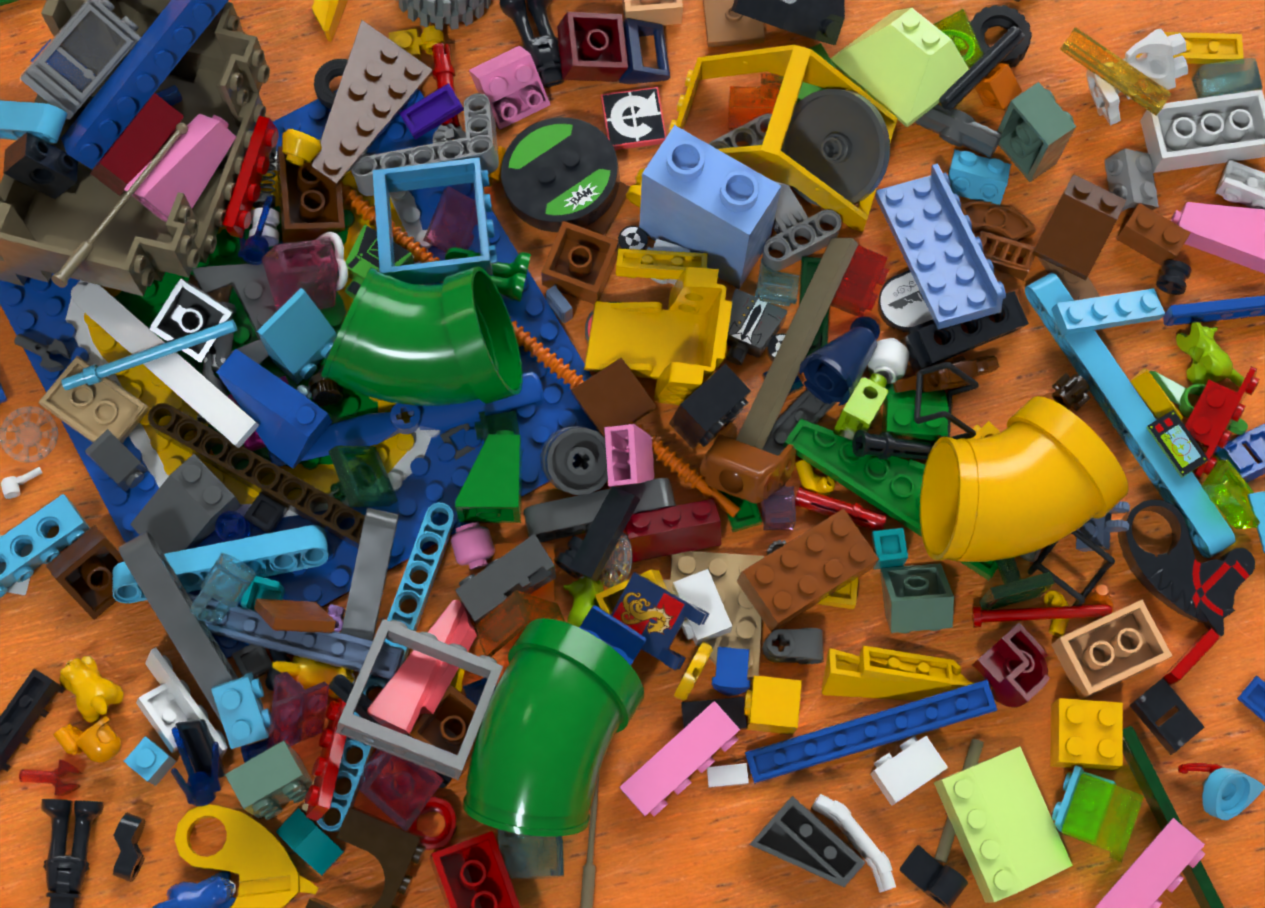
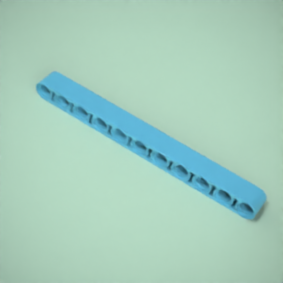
(1130, 418)
(406, 590)

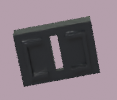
(1177, 728)

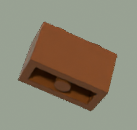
(1153, 235)

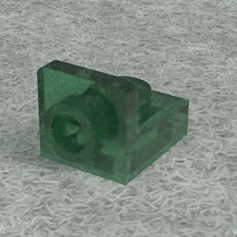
(496, 422)

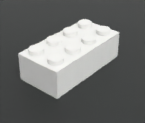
(1206, 131)

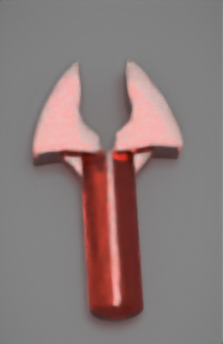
(52, 777)

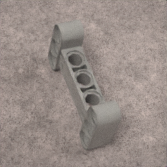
(790, 217)

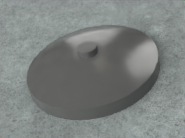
(839, 142)

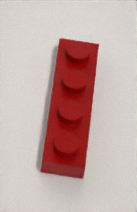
(248, 183)
(327, 764)

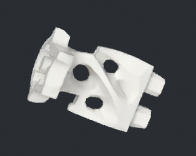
(1150, 56)

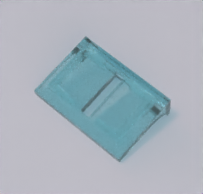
(776, 286)

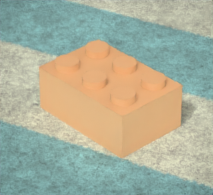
(1111, 650)

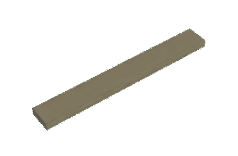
(797, 342)

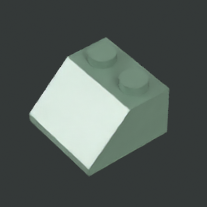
(917, 598)

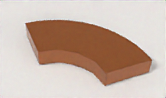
(998, 220)

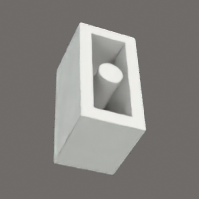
(702, 592)
(907, 770)

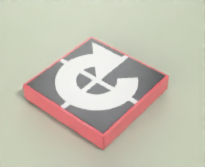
(633, 118)

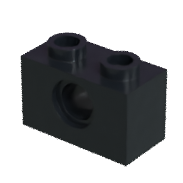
(40, 165)

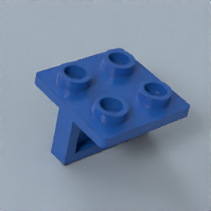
(614, 633)

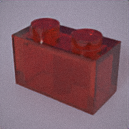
(859, 282)

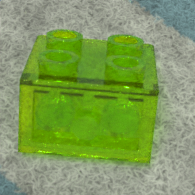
(1102, 815)

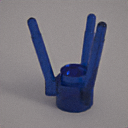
(256, 246)
(200, 788)

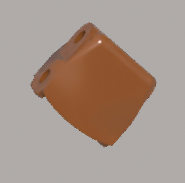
(744, 468)

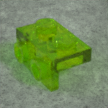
(1229, 493)

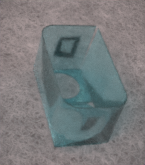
(1227, 78)

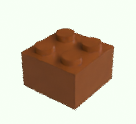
(580, 262)

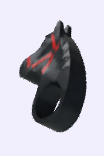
(1176, 578)

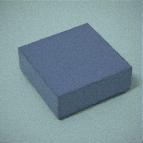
(559, 304)

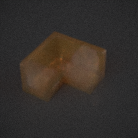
(751, 102)
(511, 618)

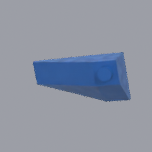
(285, 417)

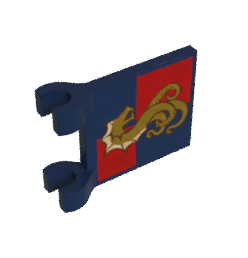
(656, 616)

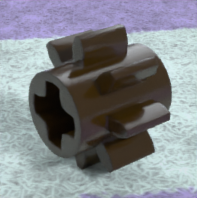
(1071, 391)

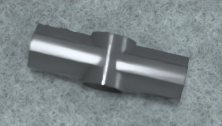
(960, 130)

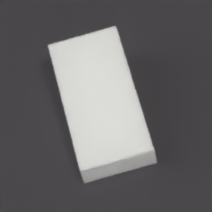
(727, 775)

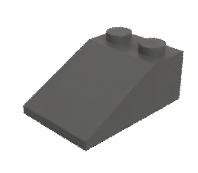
(185, 507)

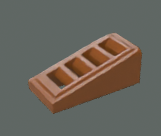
(1007, 245)

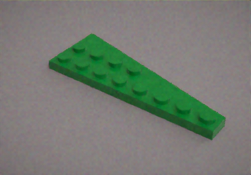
(887, 484)

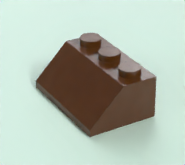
(306, 202)

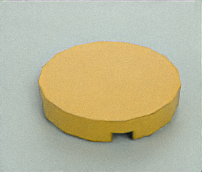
(693, 671)

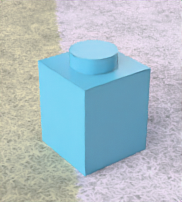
(150, 761)

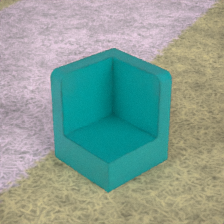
(890, 548)
(262, 589)

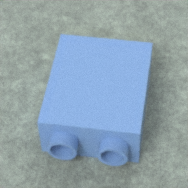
(708, 204)

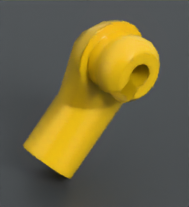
(812, 481)
(1055, 599)

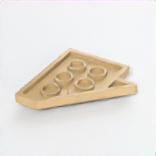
(743, 616)

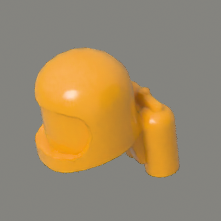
(97, 742)

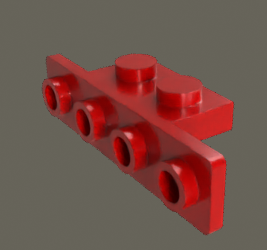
(1215, 413)

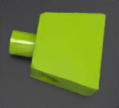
(862, 406)

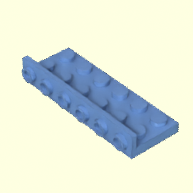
(941, 249)

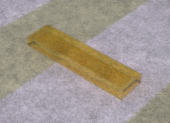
(1115, 71)

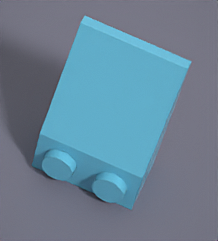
(298, 337)

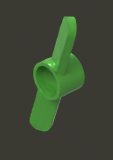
(1179, 395)

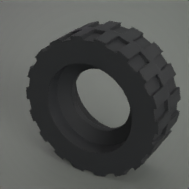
(1006, 18)

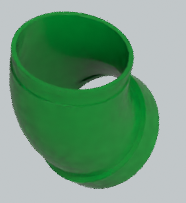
(427, 342)
(549, 731)

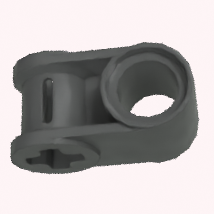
(801, 646)

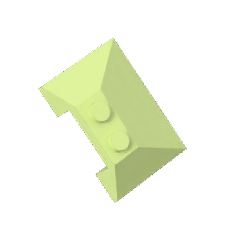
(902, 64)

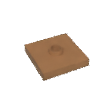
(728, 27)

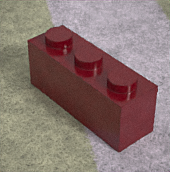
(674, 530)

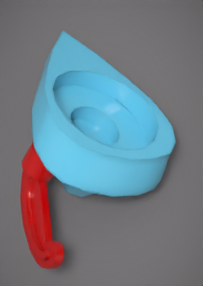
(1225, 790)

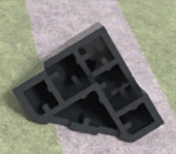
(809, 18)

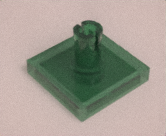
(361, 477)
(1014, 588)

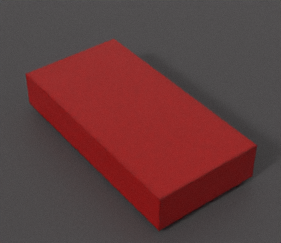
(1191, 657)

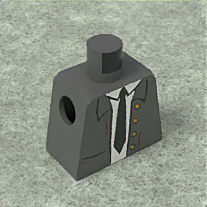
(751, 326)

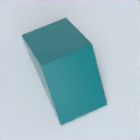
(309, 842)

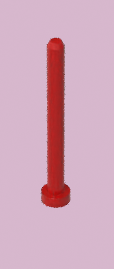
(1041, 613)

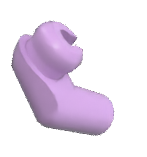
(336, 613)

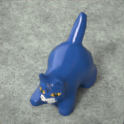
(210, 893)

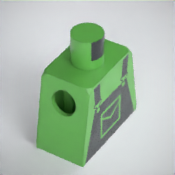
(365, 255)

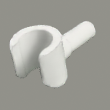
(11, 484)

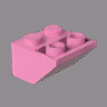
(511, 86)

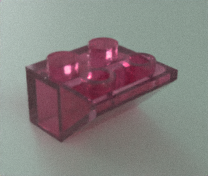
(304, 266)

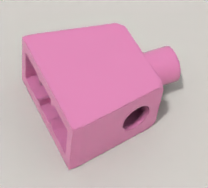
(628, 455)

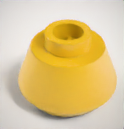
(300, 147)

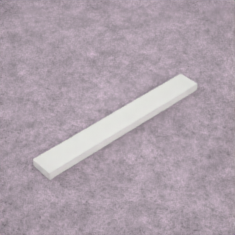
(171, 369)

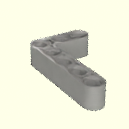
(479, 142)

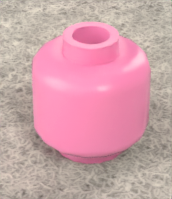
(472, 545)

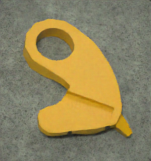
(251, 851)

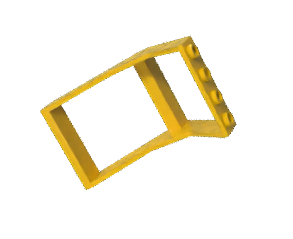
(797, 66)

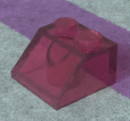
(398, 786)

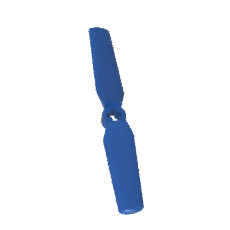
(378, 427)

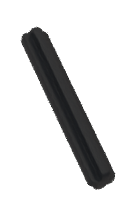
(981, 68)

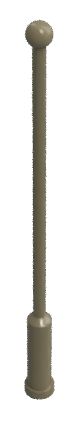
(79, 255)
(589, 868)

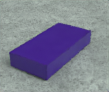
(431, 111)

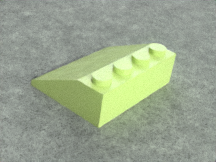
(1003, 825)

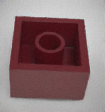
(592, 46)

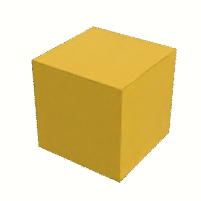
(773, 704)

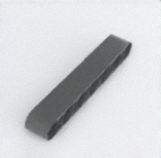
(172, 608)

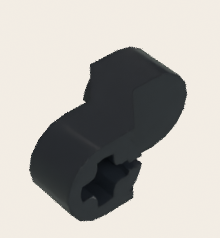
(127, 836)

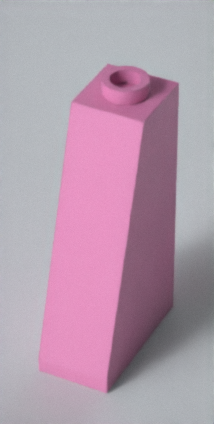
(185, 166)
(1225, 232)

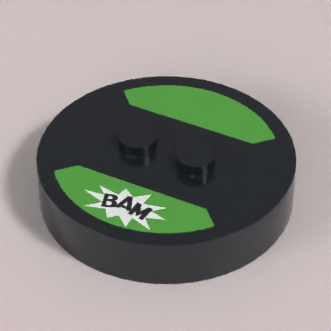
(560, 174)

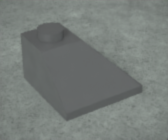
(188, 312)

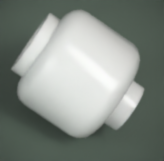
(889, 359)

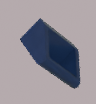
(636, 71)

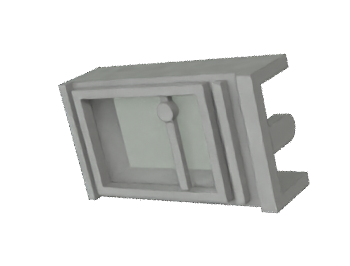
(81, 55)

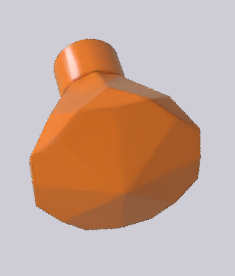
(1098, 597)

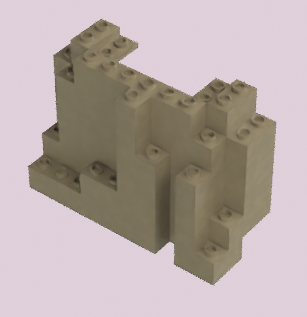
(40, 233)

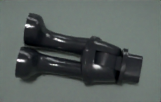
(543, 49)
(67, 872)

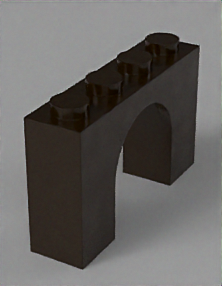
(391, 846)

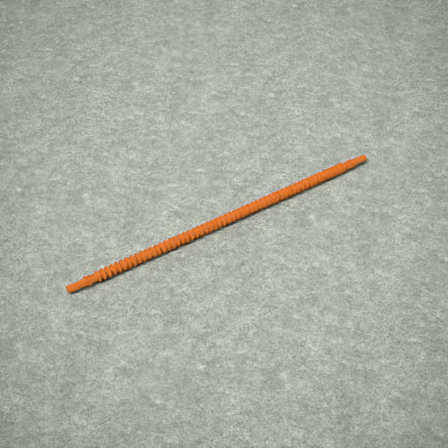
(549, 360)

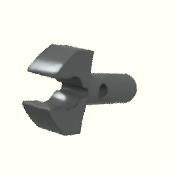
(44, 351)

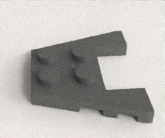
(253, 292)

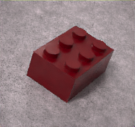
(137, 144)

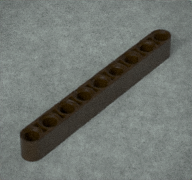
(255, 471)

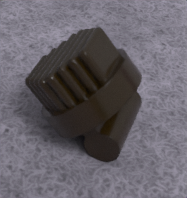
(324, 391)

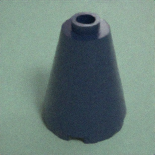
(839, 365)

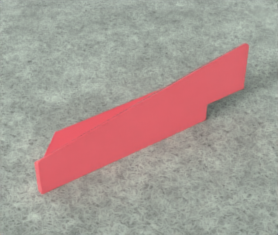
(421, 678)

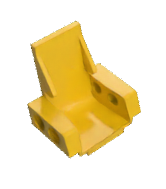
(669, 345)

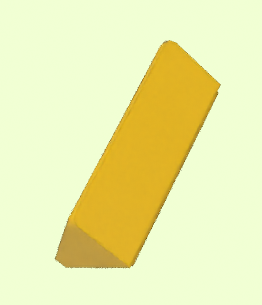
(1153, 394)

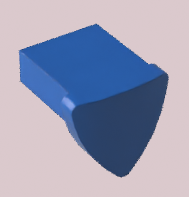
(731, 671)

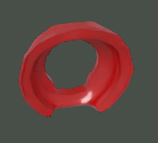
(442, 807)

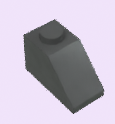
(116, 461)

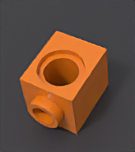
(998, 87)

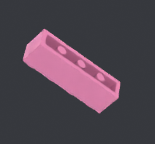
(679, 759)
(1156, 869)

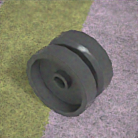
(558, 460)

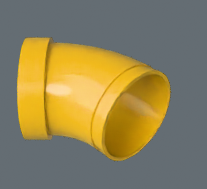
(1017, 487)

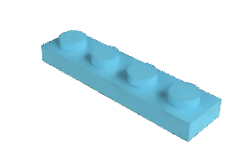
(1107, 311)

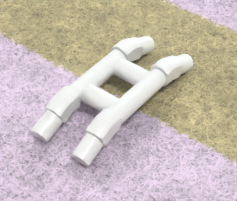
(859, 839)

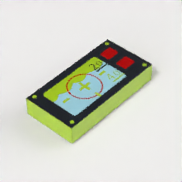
(1177, 443)

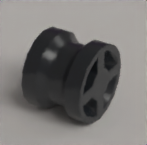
(1173, 277)

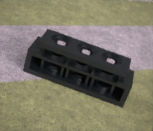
(925, 351)

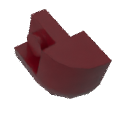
(1014, 667)

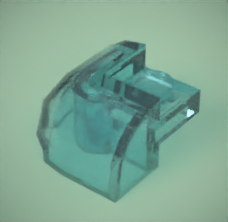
(531, 855)

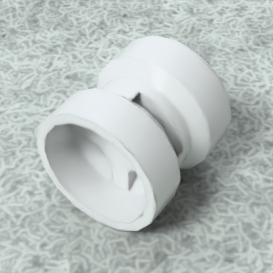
(270, 227)

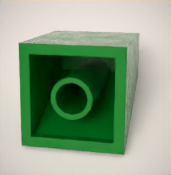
(494, 482)

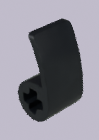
(937, 881)

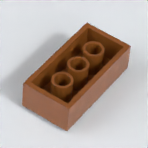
(807, 570)

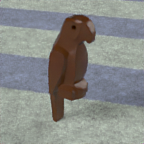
(945, 378)

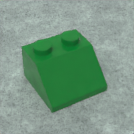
(899, 415)

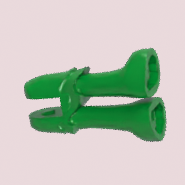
(507, 276)

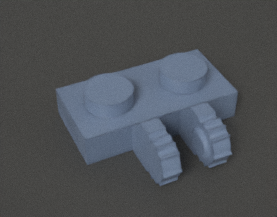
(1099, 529)

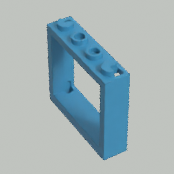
(430, 176)

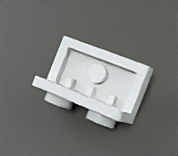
(1242, 185)

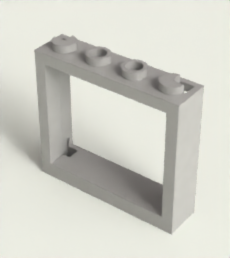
(401, 744)

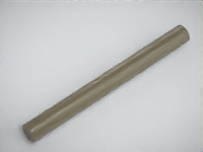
(948, 832)

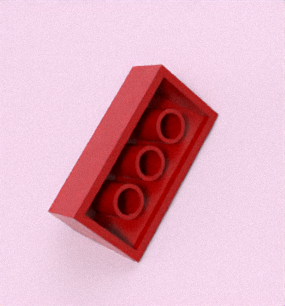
(474, 875)

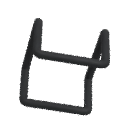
(972, 385)
(1080, 597)

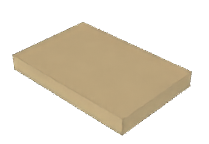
(94, 407)

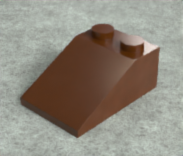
(1079, 227)

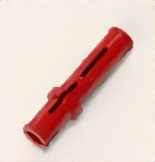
(444, 73)
(830, 506)

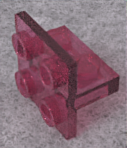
(296, 711)

